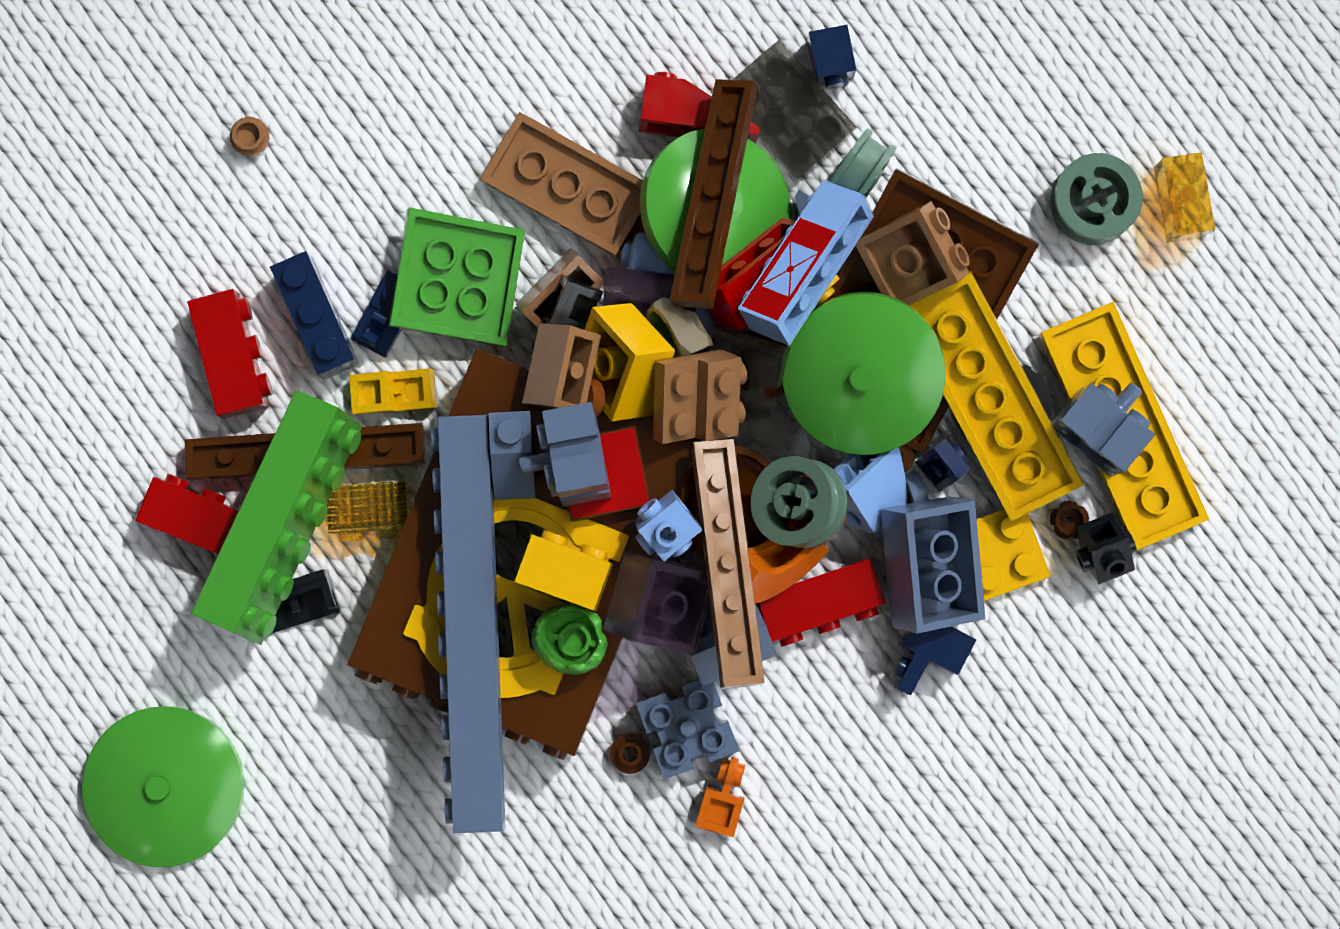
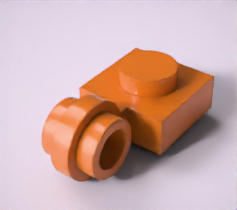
(720, 808)

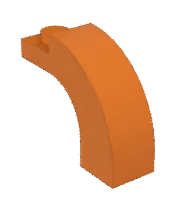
(780, 566)

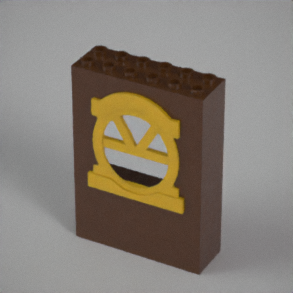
(404, 623)

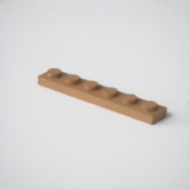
(727, 564)

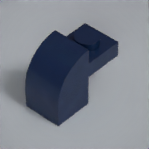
(942, 647)

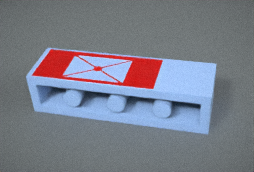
(805, 262)

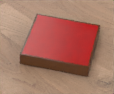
(625, 477)

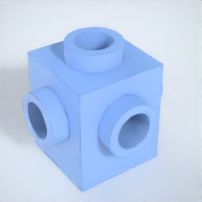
(666, 526)

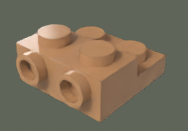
(914, 255)
(698, 397)

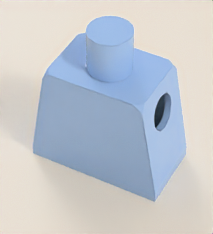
(871, 485)

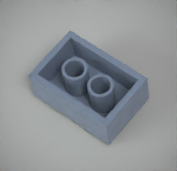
(933, 564)

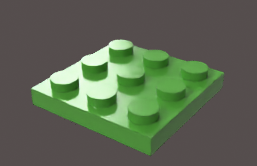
(456, 277)

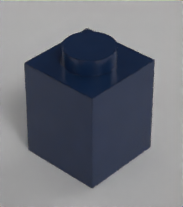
(831, 56)

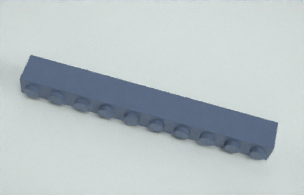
(470, 625)

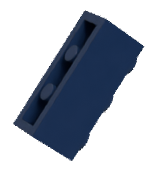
(314, 315)

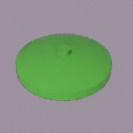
(668, 188)
(864, 373)
(163, 786)

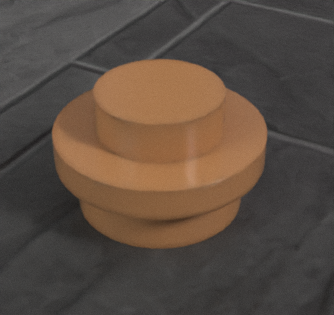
(249, 136)

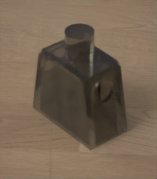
(768, 434)

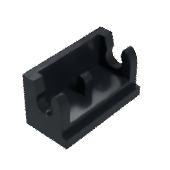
(571, 303)
(309, 600)

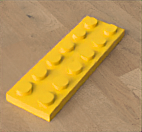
(997, 402)
(1156, 491)

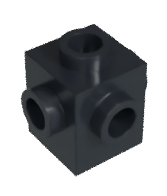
(1105, 548)

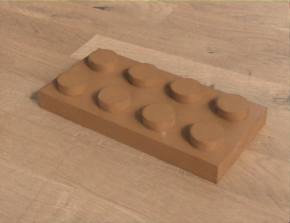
(566, 184)

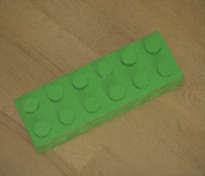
(278, 518)

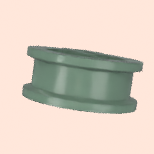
(863, 164)
(1082, 173)
(777, 498)

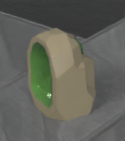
(679, 328)

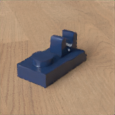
(373, 327)
(943, 464)

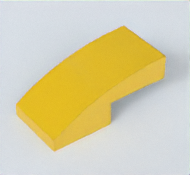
(393, 391)

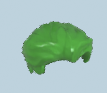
(569, 639)

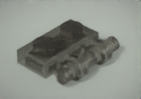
(763, 361)

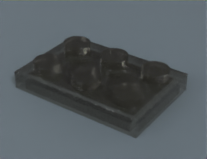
(794, 111)

